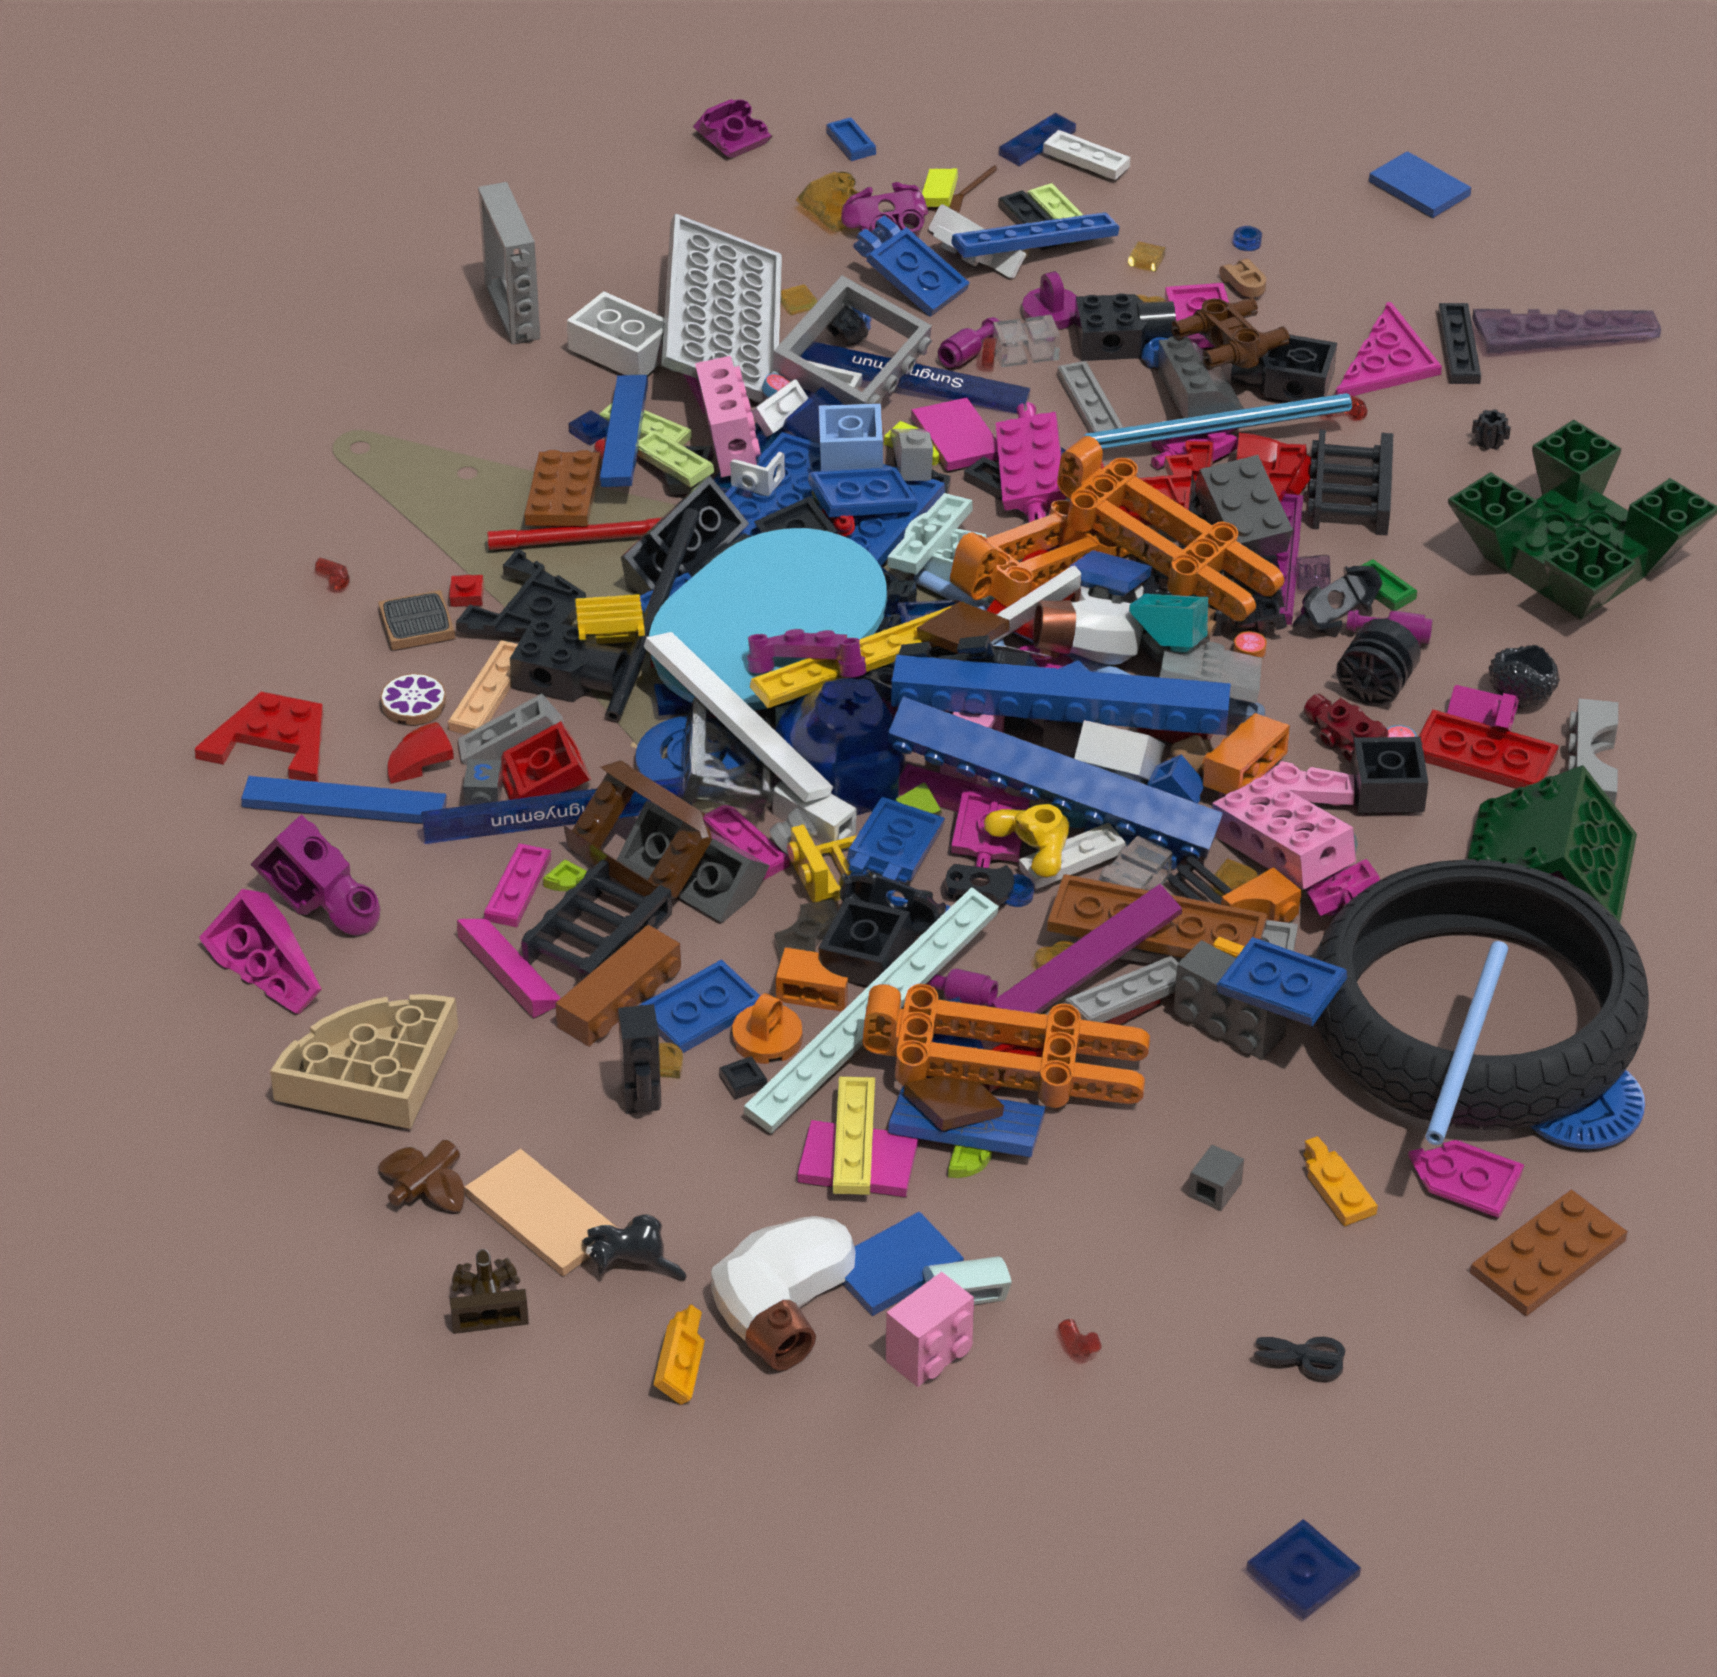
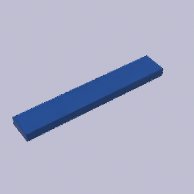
(1034, 234)
(624, 431)
(339, 799)

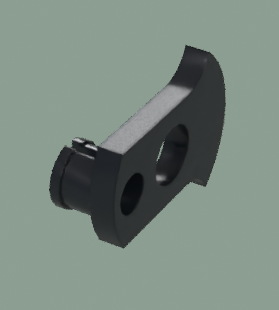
(998, 889)

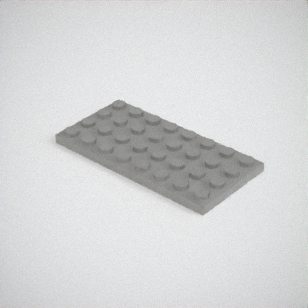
(721, 303)

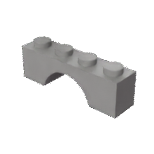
(1594, 731)

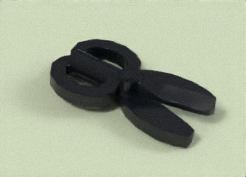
(1303, 1355)

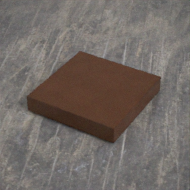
(961, 622)
(953, 1101)

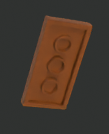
(562, 488)
(1548, 1252)

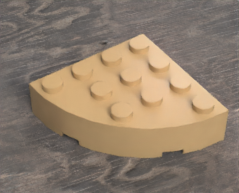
(369, 1059)

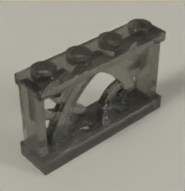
(717, 785)

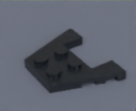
(540, 598)

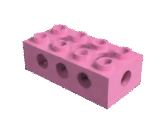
(727, 412)
(1285, 832)

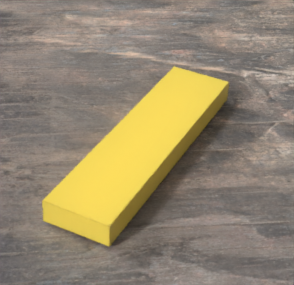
(854, 1135)

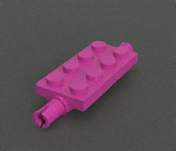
(1029, 461)

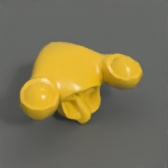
(1038, 827)

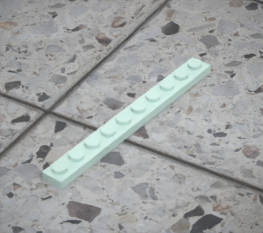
(845, 1033)

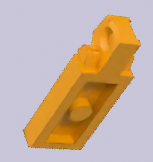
(1337, 1183)
(680, 1356)

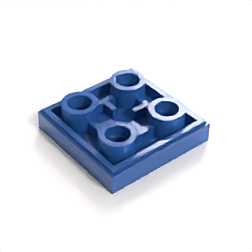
(1111, 572)

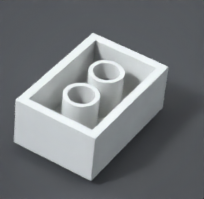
(617, 335)
(1119, 751)

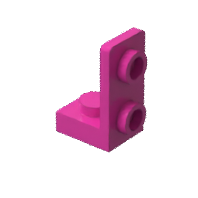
(1483, 707)

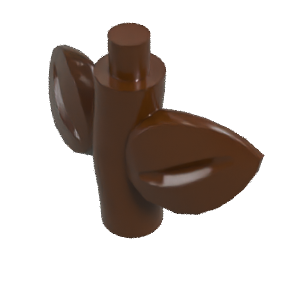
(428, 1175)

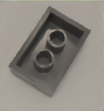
(1245, 497)
(1234, 1021)

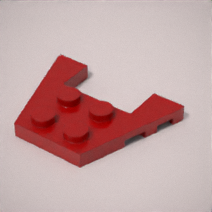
(1287, 464)
(1174, 485)
(274, 724)

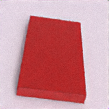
(1485, 751)

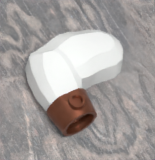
(1092, 627)
(775, 1275)

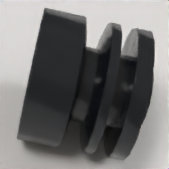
(1378, 662)

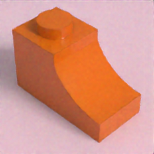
(1267, 894)
(807, 983)

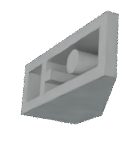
(913, 453)
(508, 730)

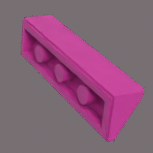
(507, 965)

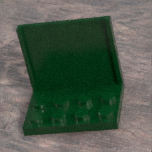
(1561, 827)

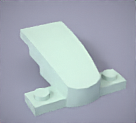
(933, 539)

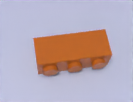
(1245, 754)

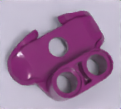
(908, 202)

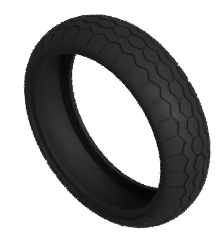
(1501, 901)

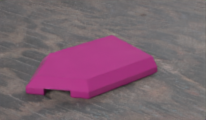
(1468, 1175)

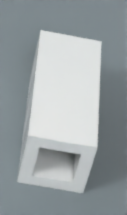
(830, 815)

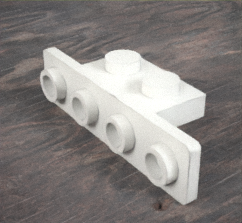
(950, 222)

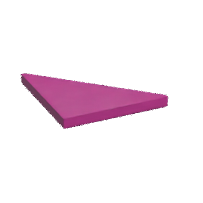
(1389, 357)

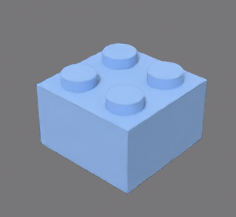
(850, 437)

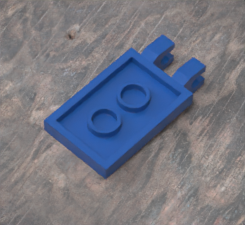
(910, 266)
(894, 841)

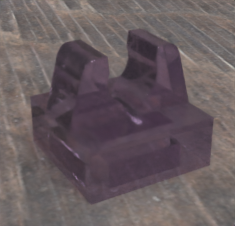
(1313, 571)

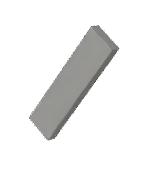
(1088, 397)
(1127, 991)

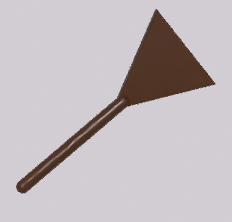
(957, 199)

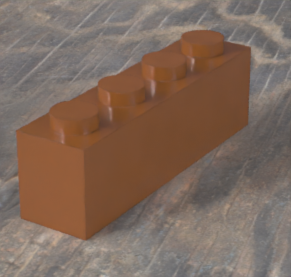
(618, 982)

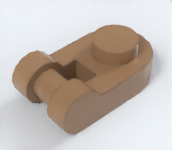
(1244, 278)

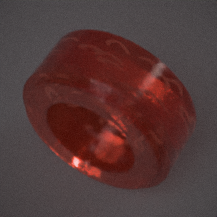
(989, 352)

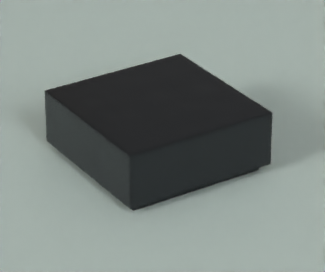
(743, 1077)

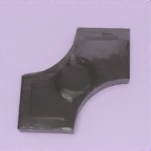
(808, 929)

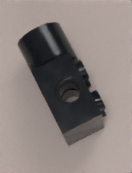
(1119, 325)
(1292, 371)
(560, 665)

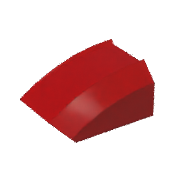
(1266, 449)
(543, 764)

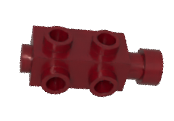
(1341, 723)

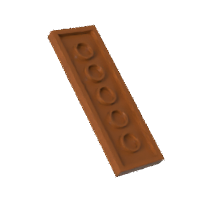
(1088, 903)

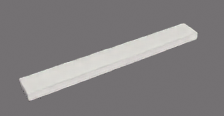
(738, 717)

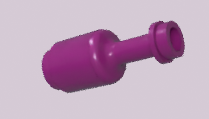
(965, 344)
(1416, 623)
(968, 986)

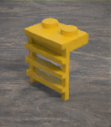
(610, 618)
(812, 866)

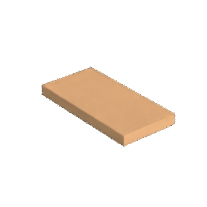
(537, 1210)

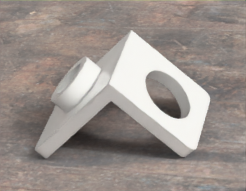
(757, 478)

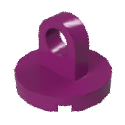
(1051, 300)

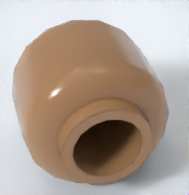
(1193, 750)

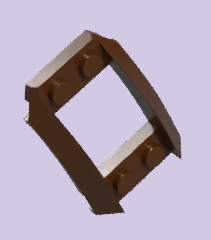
(603, 812)

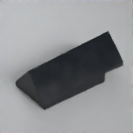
(715, 529)

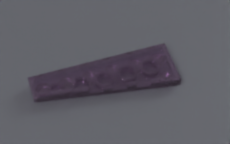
(1517, 332)

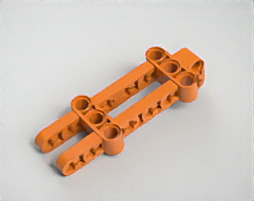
(992, 567)
(1192, 570)
(1061, 1034)

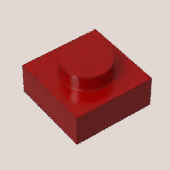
(466, 590)

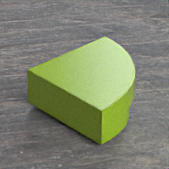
(921, 798)
(564, 876)
(968, 1161)

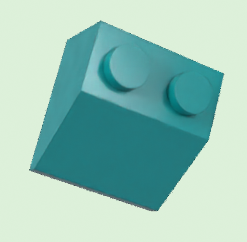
(1173, 619)

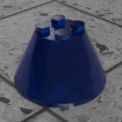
(838, 724)

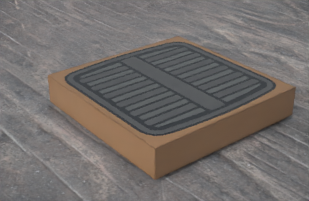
(416, 620)

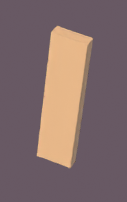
(485, 692)

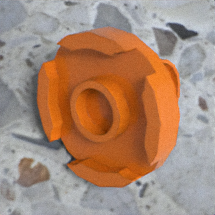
(767, 1030)

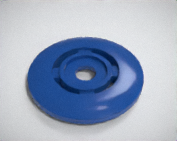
(671, 733)
(1604, 1122)

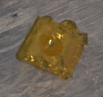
(827, 196)

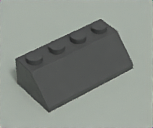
(1190, 383)
(721, 880)

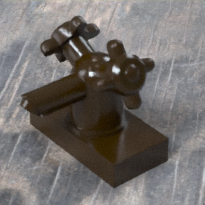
(487, 1305)

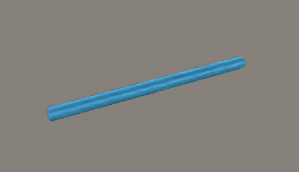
(1222, 421)

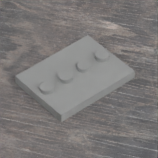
(1215, 664)

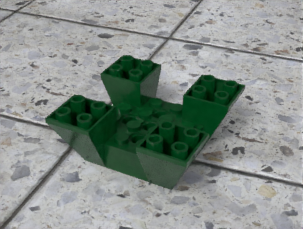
(1574, 538)

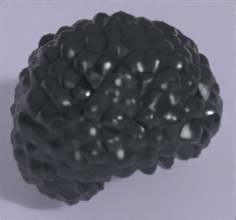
(1524, 673)

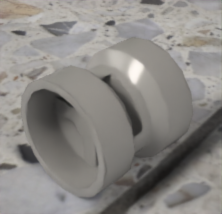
(782, 831)

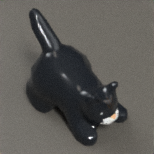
(637, 1243)

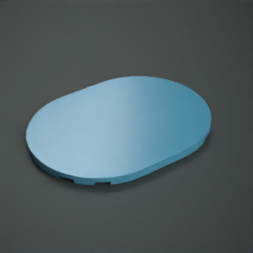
(766, 588)

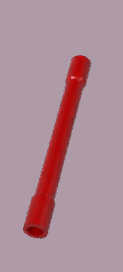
(514, 538)

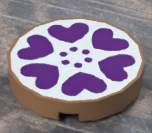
(413, 699)

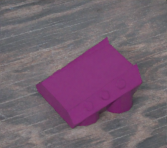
(732, 128)

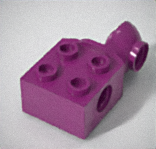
(315, 873)

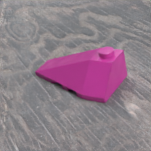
(261, 948)

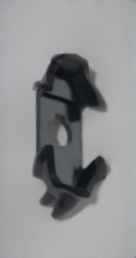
(1357, 586)
(874, 889)

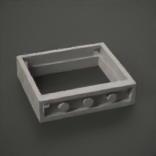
(516, 287)
(843, 292)

